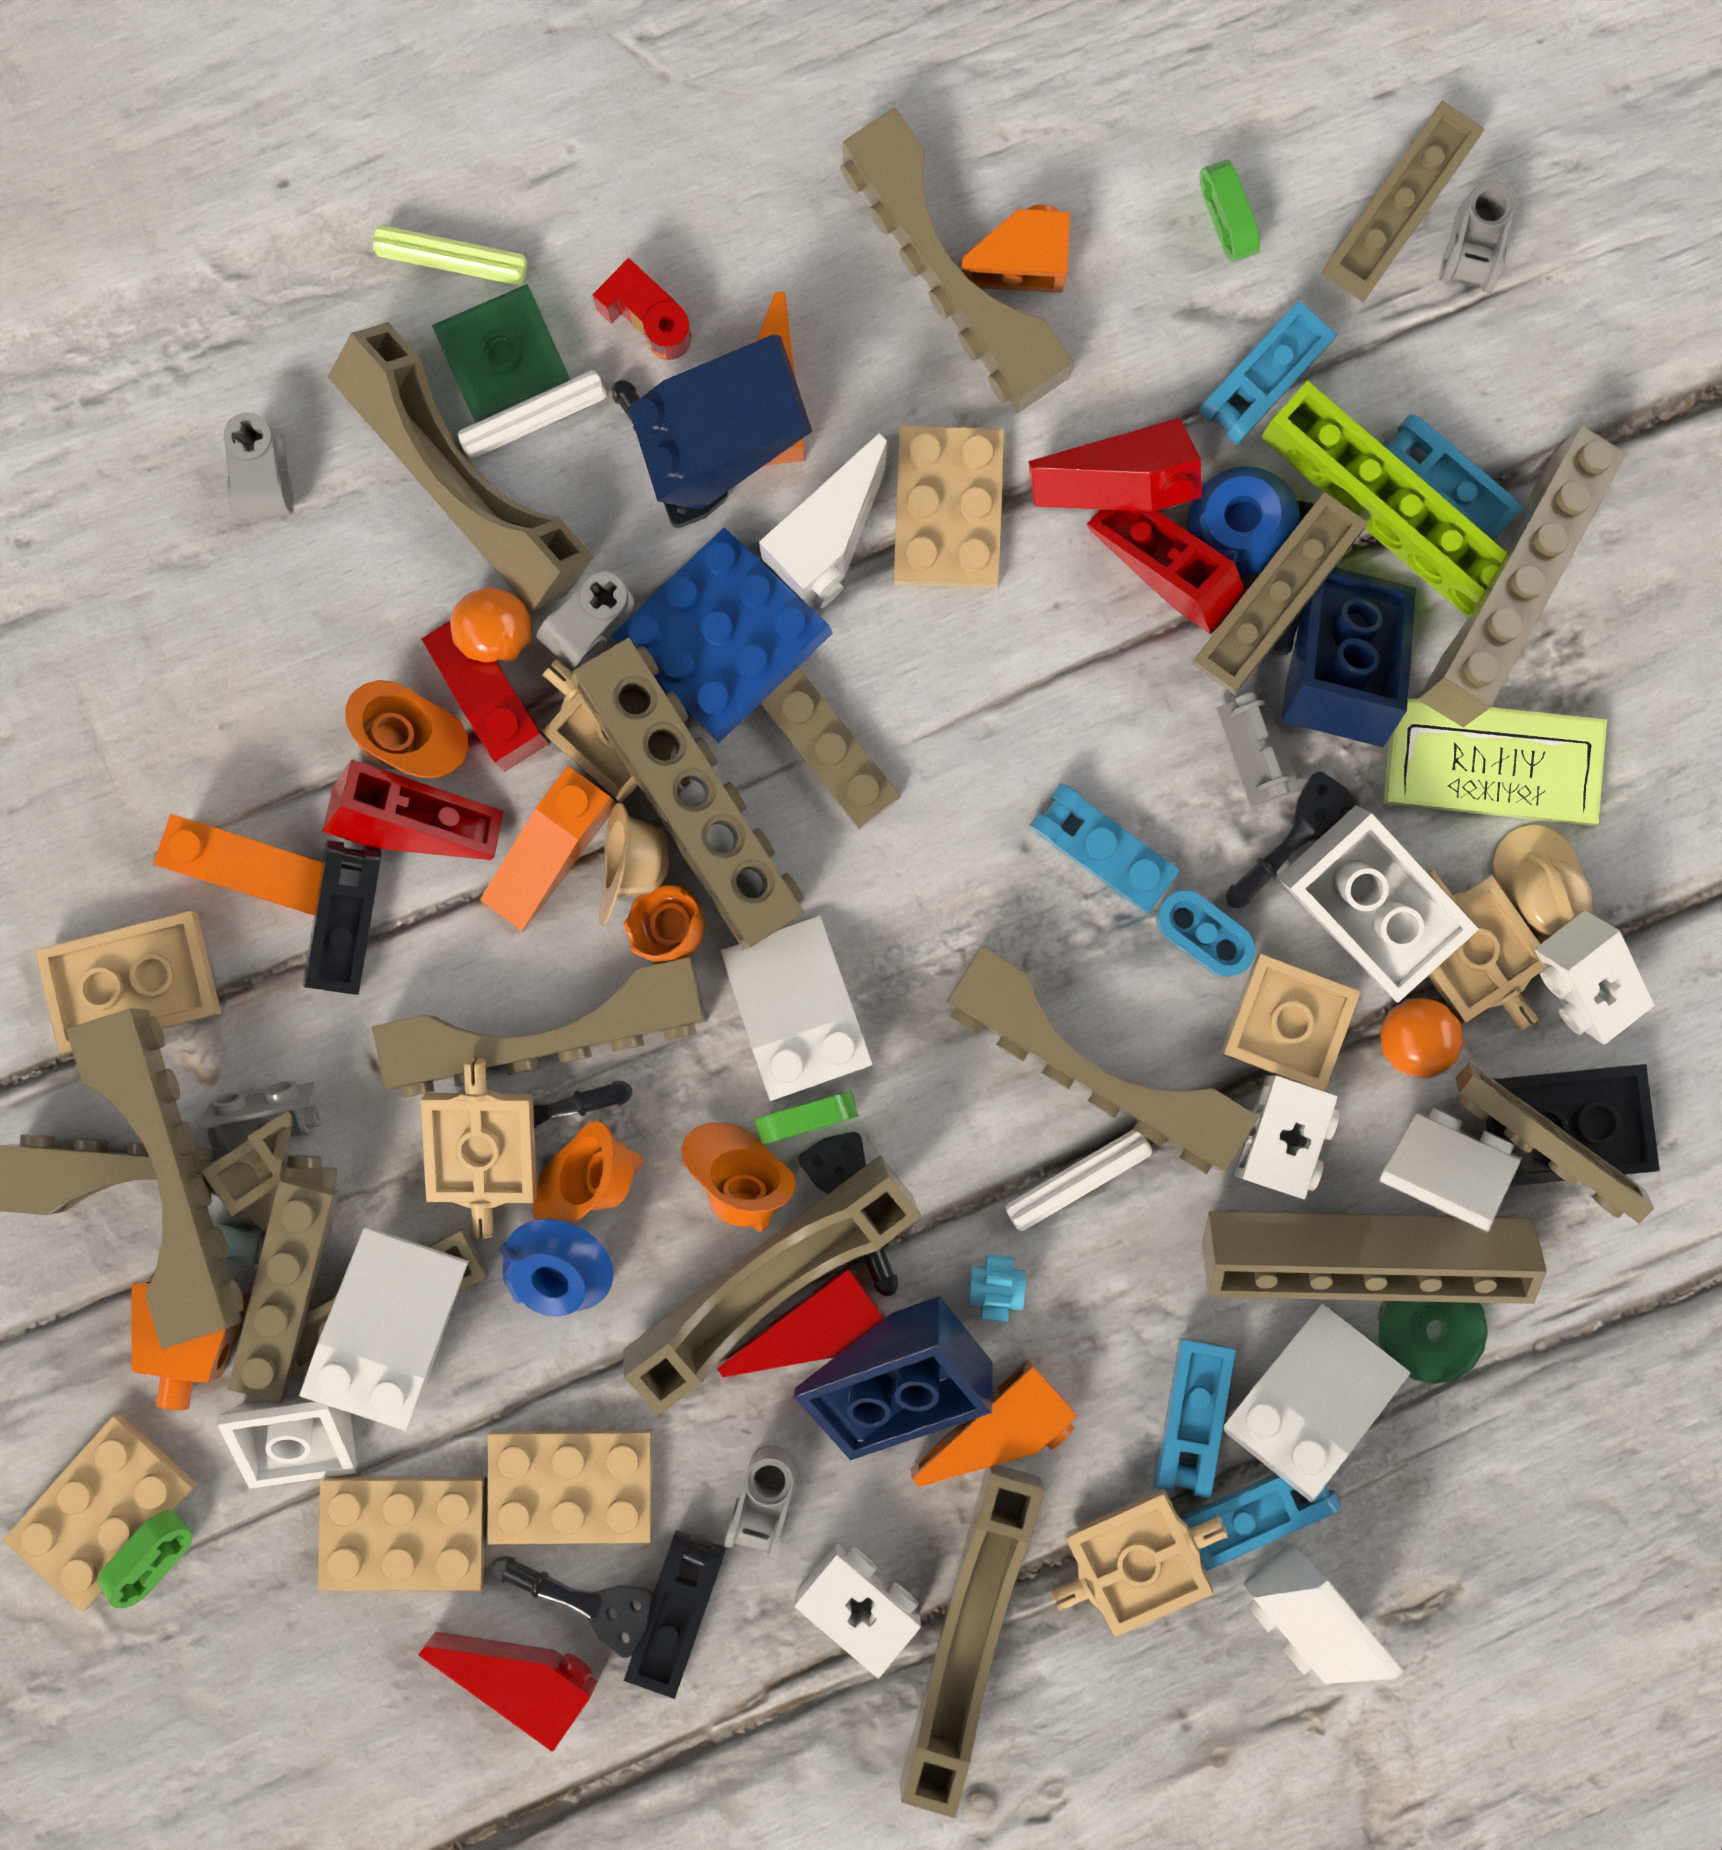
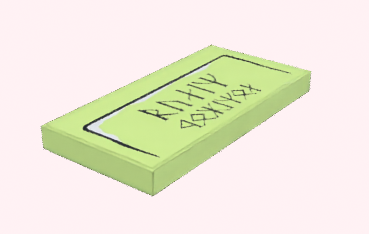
(1498, 764)

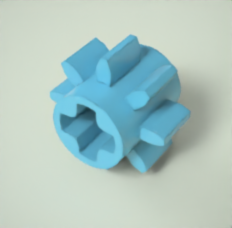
(996, 1288)

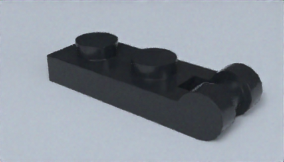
(342, 919)
(675, 1616)

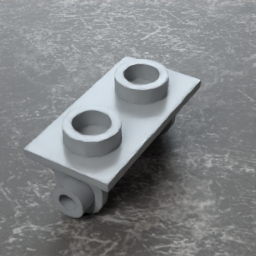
(1258, 748)
(238, 1116)

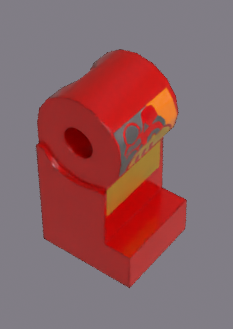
(647, 307)

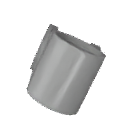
(1477, 245)
(258, 477)
(582, 624)
(761, 1510)

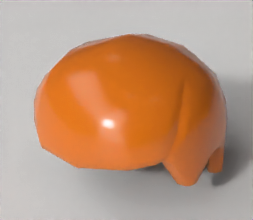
(491, 625)
(665, 924)
(1421, 1038)

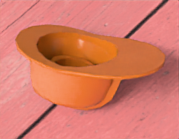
(405, 730)
(739, 1174)
(586, 1176)

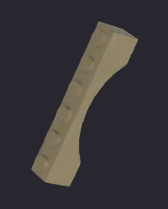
(1014, 346)
(392, 394)
(1504, 617)
(651, 1001)
(1197, 1120)
(55, 1178)
(838, 1228)
(190, 1283)
(968, 1638)

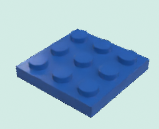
(724, 633)

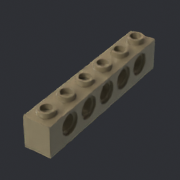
(631, 668)

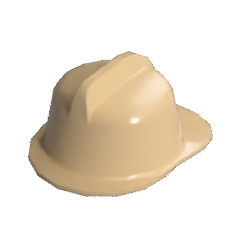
(633, 859)
(1541, 879)

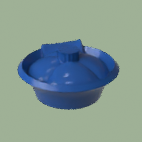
(1245, 516)
(555, 1267)

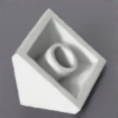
(289, 1441)

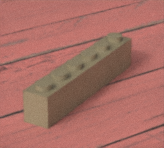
(1371, 1257)

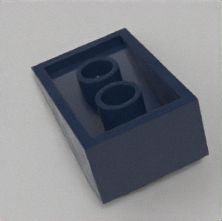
(719, 423)
(1352, 658)
(900, 1381)

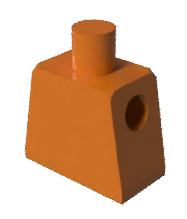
(181, 1364)

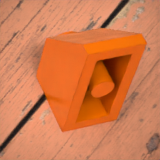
(1023, 252)

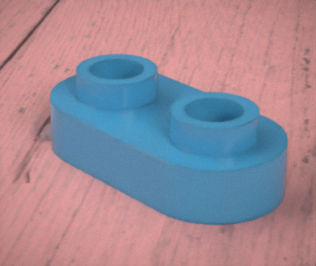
(1205, 931)

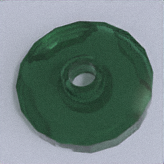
(1436, 1360)

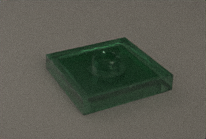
(501, 352)

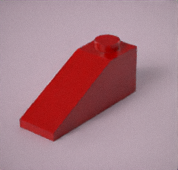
(1121, 473)
(1172, 563)
(487, 701)
(409, 815)
(811, 1329)
(520, 1682)

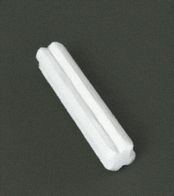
(532, 414)
(1078, 1180)

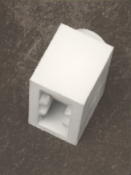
(1593, 978)
(1288, 1107)
(868, 1637)

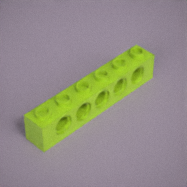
(1387, 494)

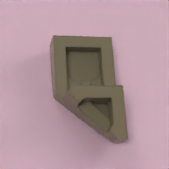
(253, 1167)

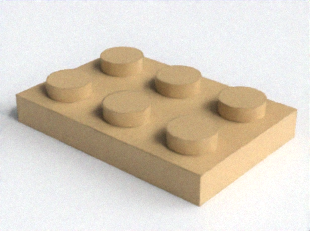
(948, 506)
(140, 966)
(570, 1486)
(97, 1509)
(401, 1534)

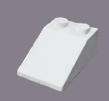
(821, 535)
(1377, 902)
(796, 1009)
(1452, 1167)
(384, 1329)
(1316, 1402)
(1316, 1622)

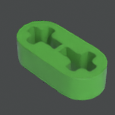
(1229, 210)
(806, 1117)
(145, 1559)

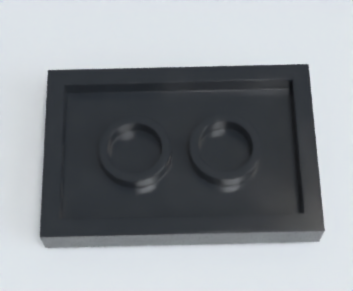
(1598, 1107)

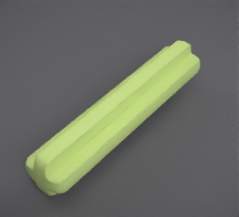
(450, 255)

